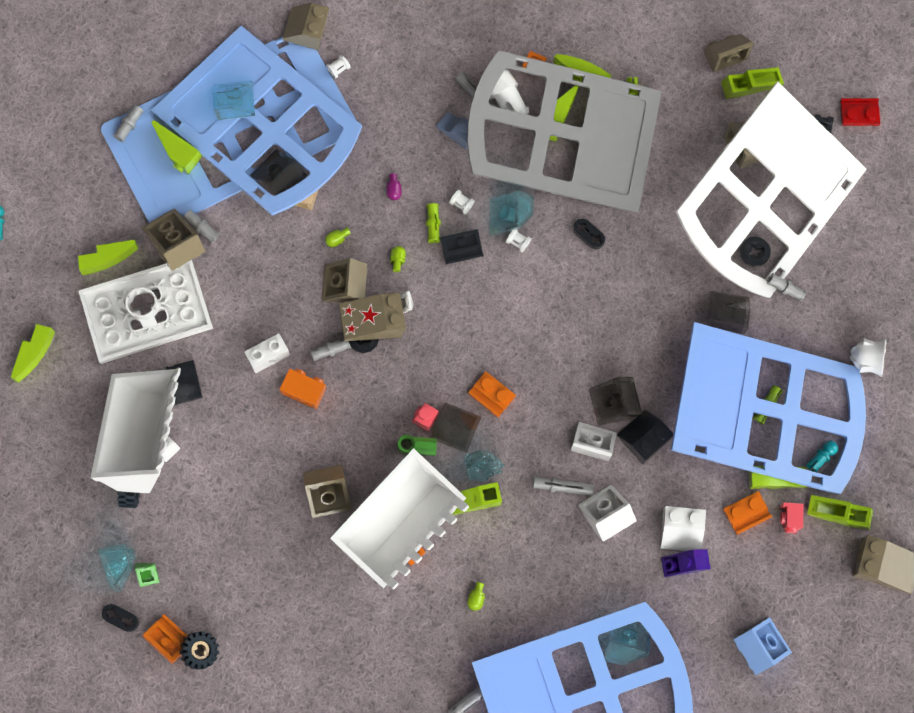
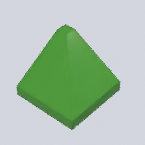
(145, 572)

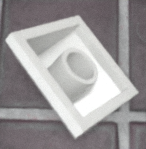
(594, 441)

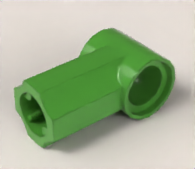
(422, 445)

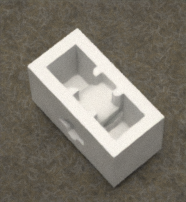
(267, 353)

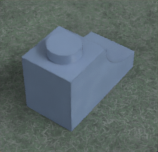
(455, 128)

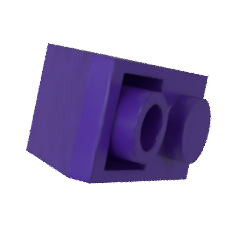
(686, 562)

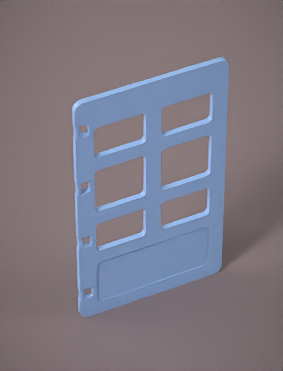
(163, 188)

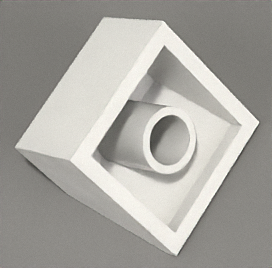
(607, 512)
(682, 528)

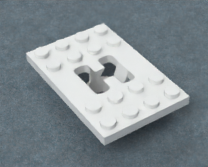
(111, 319)

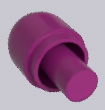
(393, 187)

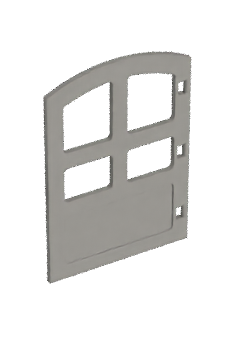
(611, 142)

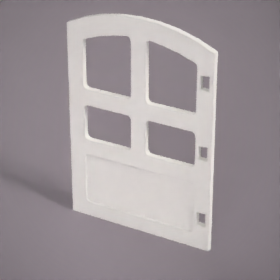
(800, 158)

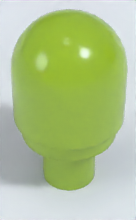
(336, 237)
(397, 257)
(476, 597)

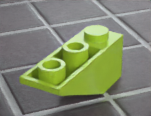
(481, 498)

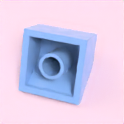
(762, 646)

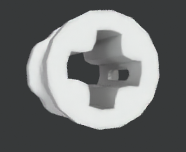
(338, 66)
(461, 201)
(518, 240)

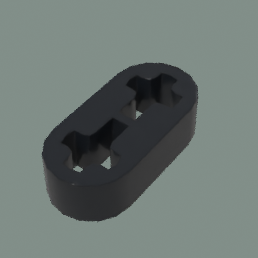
(592, 230)
(117, 622)

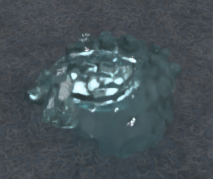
(482, 465)

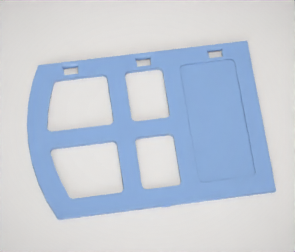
(248, 59)
(721, 399)
(528, 681)

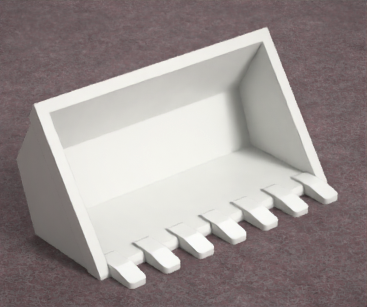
(135, 429)
(399, 519)

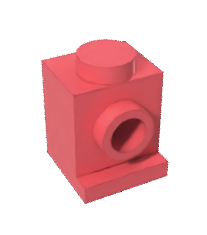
(425, 416)
(792, 517)

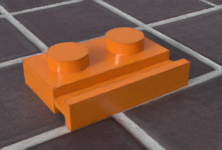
(492, 394)
(747, 513)
(165, 638)

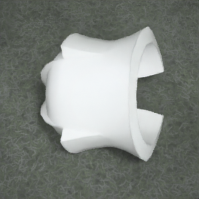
(869, 356)

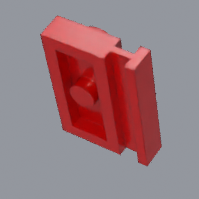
(860, 112)

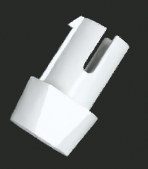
(508, 95)

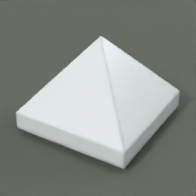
(407, 302)

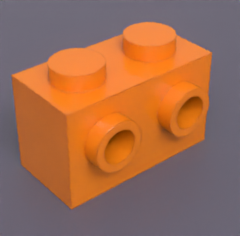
(303, 388)

